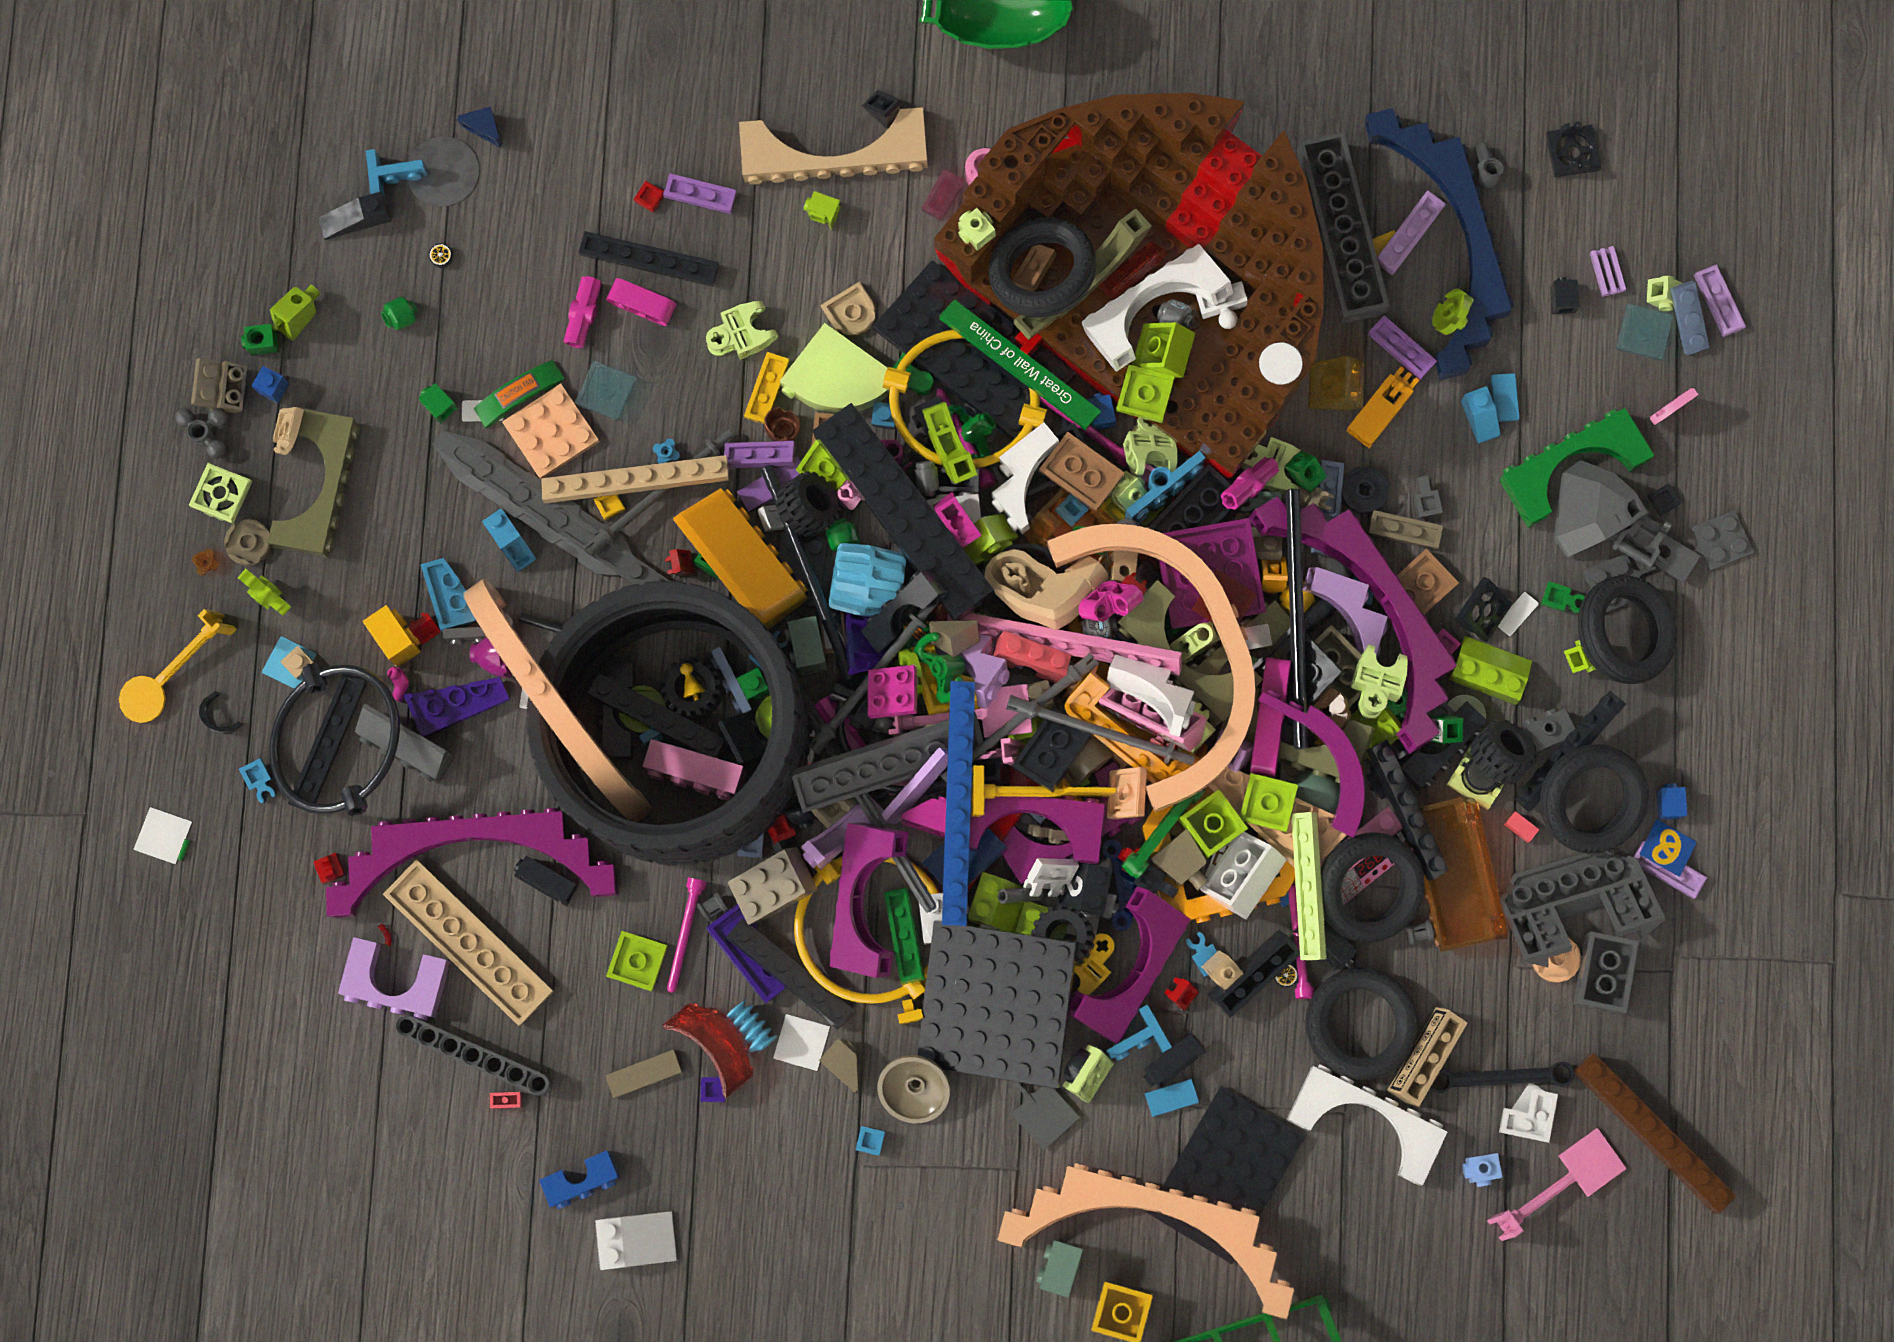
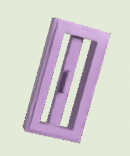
(1616, 268)

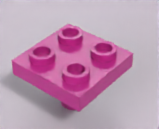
(892, 691)

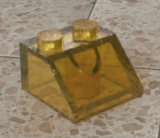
(1336, 384)

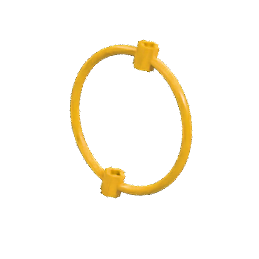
(898, 380)
(829, 874)

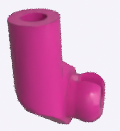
(400, 682)

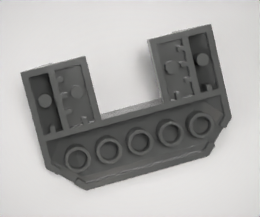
(1573, 886)

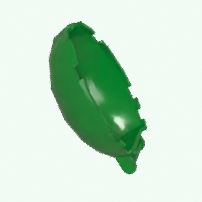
(998, 22)

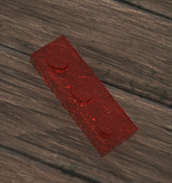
(1133, 270)

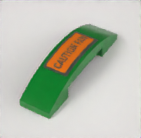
(518, 391)

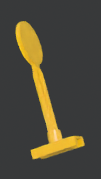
(144, 697)

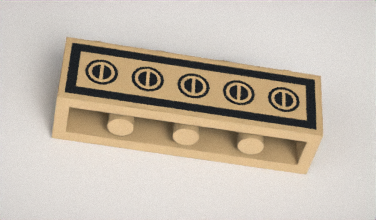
(1427, 1056)

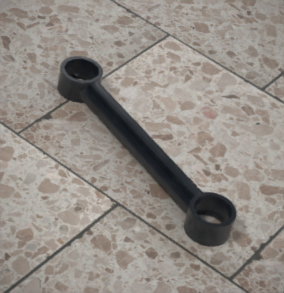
(1504, 1077)

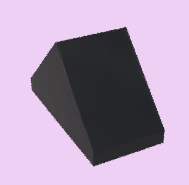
(883, 107)

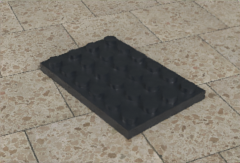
(1231, 1159)

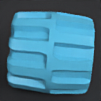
(865, 578)

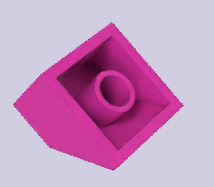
(927, 817)

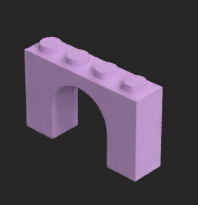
(421, 999)

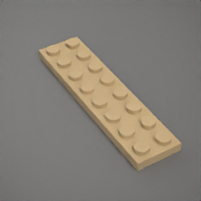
(468, 943)

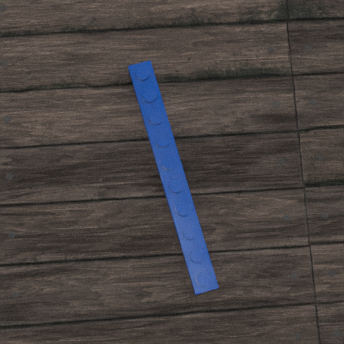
(958, 803)

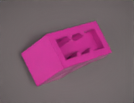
(956, 520)

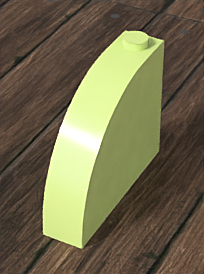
(834, 374)

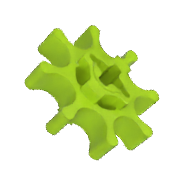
(264, 592)

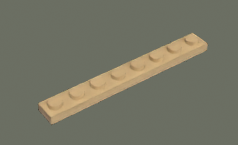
(635, 479)

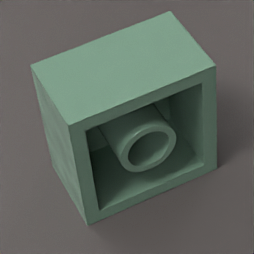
(807, 646)
(1060, 1268)

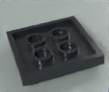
(1320, 668)

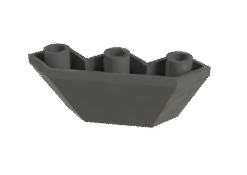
(1593, 507)

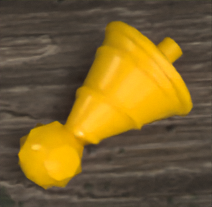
(691, 685)

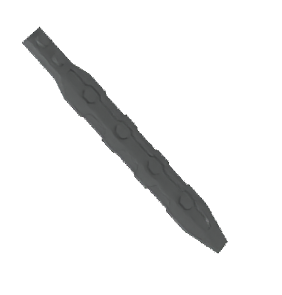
(520, 496)

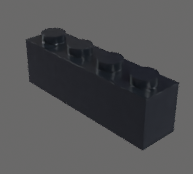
(1258, 971)

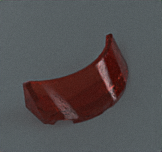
(719, 1040)

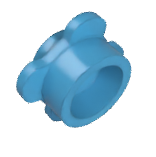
(670, 456)

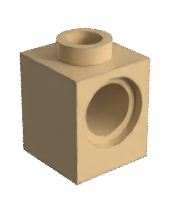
(1222, 970)

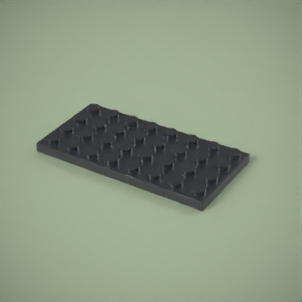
(957, 361)

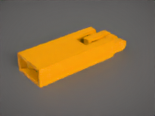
(1379, 411)

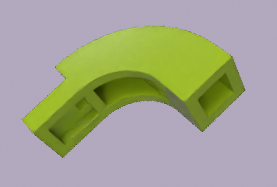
(951, 453)

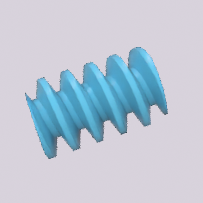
(750, 1027)

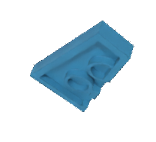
(446, 595)

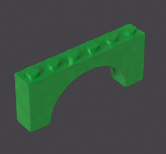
(1612, 436)

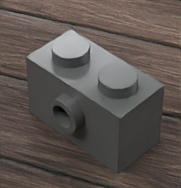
(1549, 730)

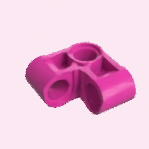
(1110, 599)

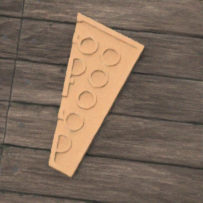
(1234, 787)

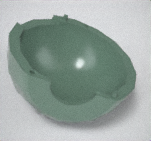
(1318, 791)

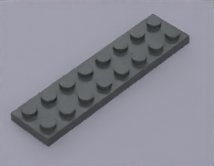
(871, 766)

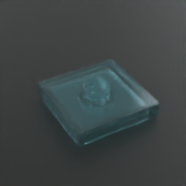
(1644, 332)
(605, 391)

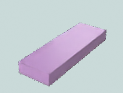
(1719, 300)
(1688, 883)

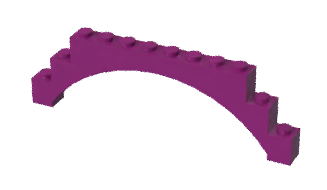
(1354, 549)
(401, 842)

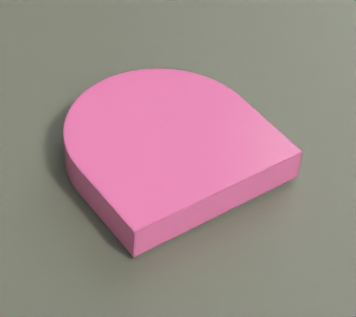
(1673, 406)

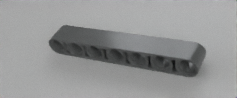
(464, 1047)

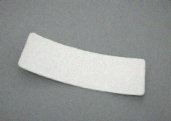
(1517, 613)

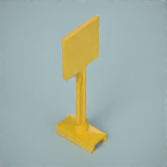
(983, 791)

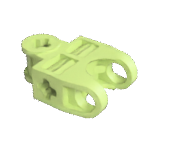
(731, 338)
(1149, 446)
(1286, 451)
(1195, 641)
(1378, 682)

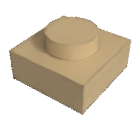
(295, 661)

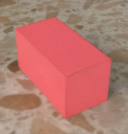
(1521, 827)
(506, 1100)

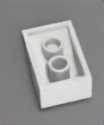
(636, 1240)

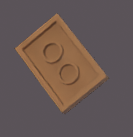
(1082, 472)
(1426, 581)

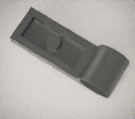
(458, 636)

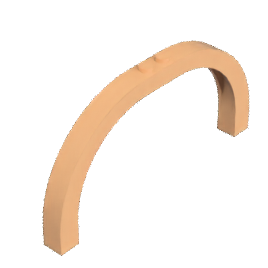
(1160, 546)
(487, 607)

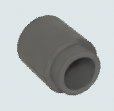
(926, 478)

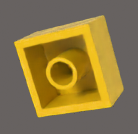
(389, 631)
(1121, 1312)

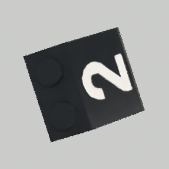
(1087, 890)

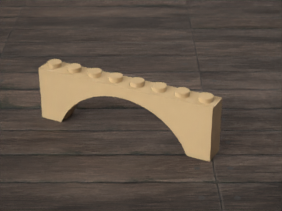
(896, 150)

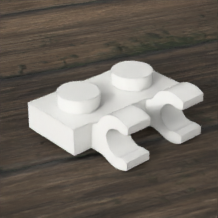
(1050, 875)

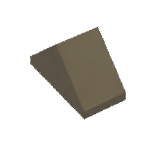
(955, 635)

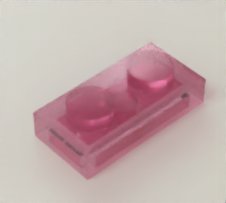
(942, 195)

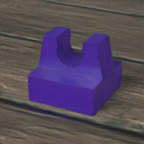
(711, 1090)

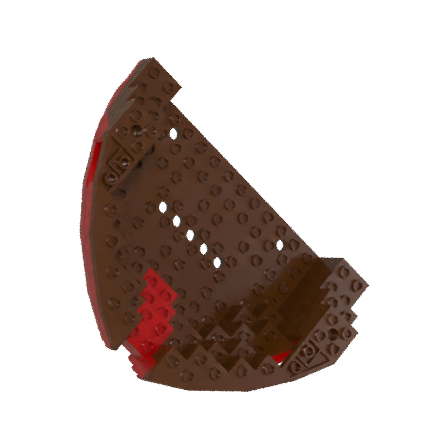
(1194, 187)

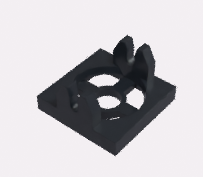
(1586, 166)
(1495, 616)

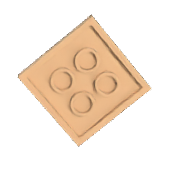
(550, 431)

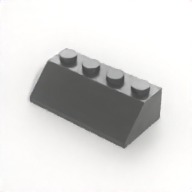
(412, 748)

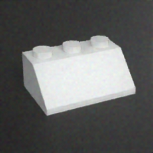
(1243, 874)

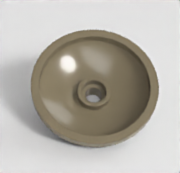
(910, 1100)

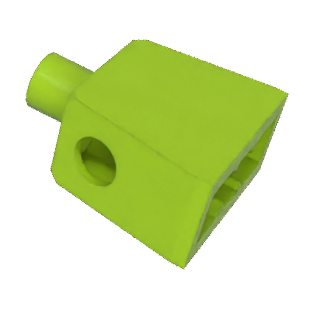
(294, 311)

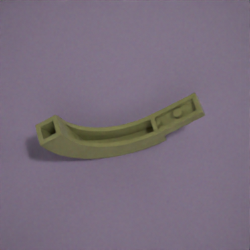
(1109, 257)

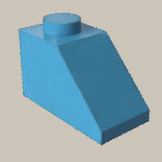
(1481, 414)

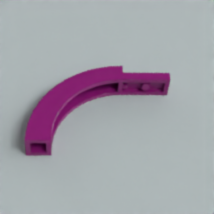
(1348, 766)

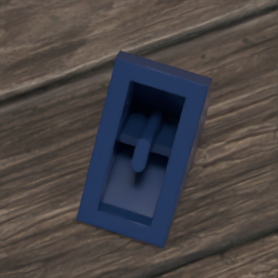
(482, 124)

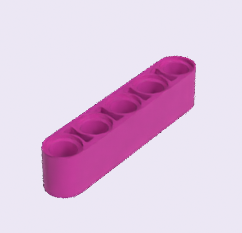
(1269, 720)

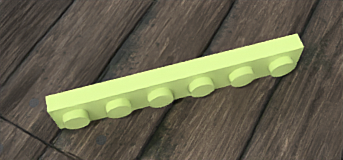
(1308, 886)

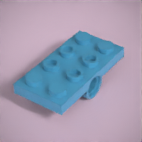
(1173, 485)

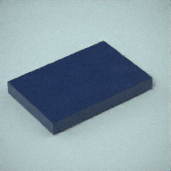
(988, 850)

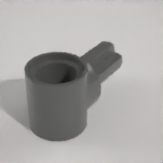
(1486, 166)

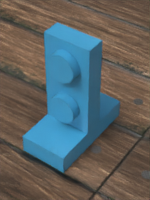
(391, 173)
(509, 540)
(1141, 1038)

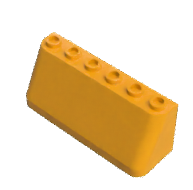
(741, 557)
(1085, 705)

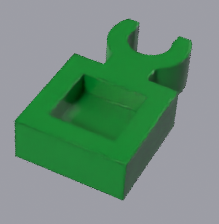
(1559, 597)

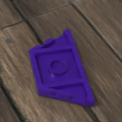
(859, 651)

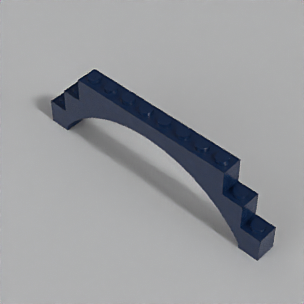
(1448, 168)

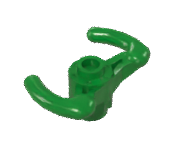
(975, 429)
(941, 666)

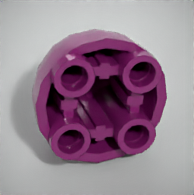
(488, 658)

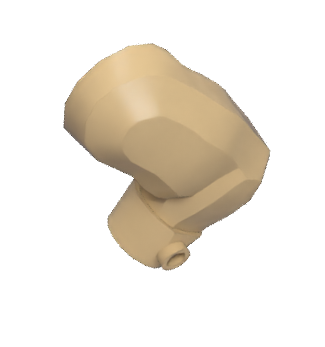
(1038, 591)

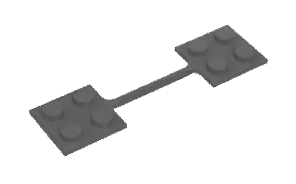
(1717, 539)
(1044, 1115)

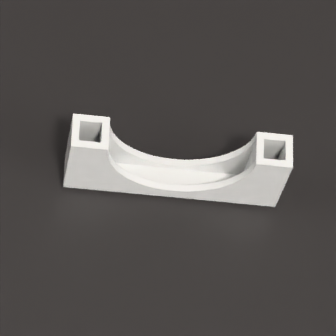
(1189, 273)
(1418, 1138)

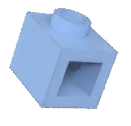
(1482, 1169)

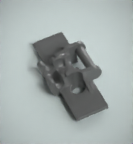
(1651, 536)

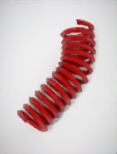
(389, 939)

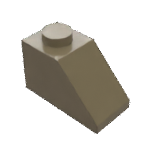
(843, 1063)

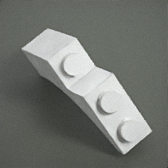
(1021, 464)
(1154, 688)

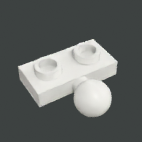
(1227, 318)

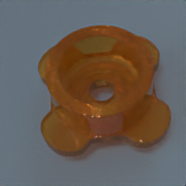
(198, 560)

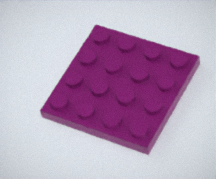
(1221, 547)

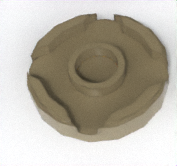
(247, 542)

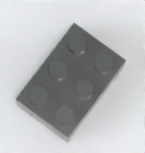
(1606, 973)

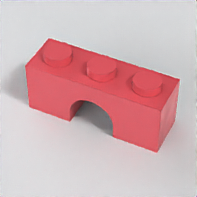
(1047, 661)

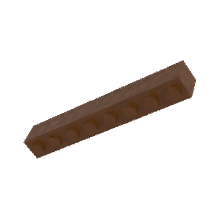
(1654, 1133)

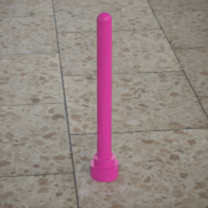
(1095, 435)
(986, 478)
(695, 889)
(1304, 988)

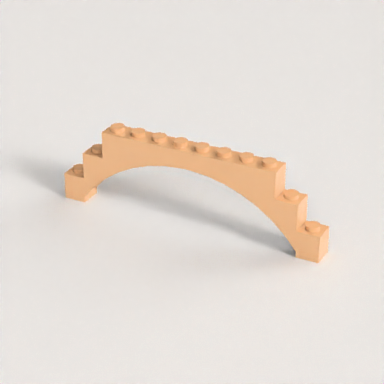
(1090, 1191)

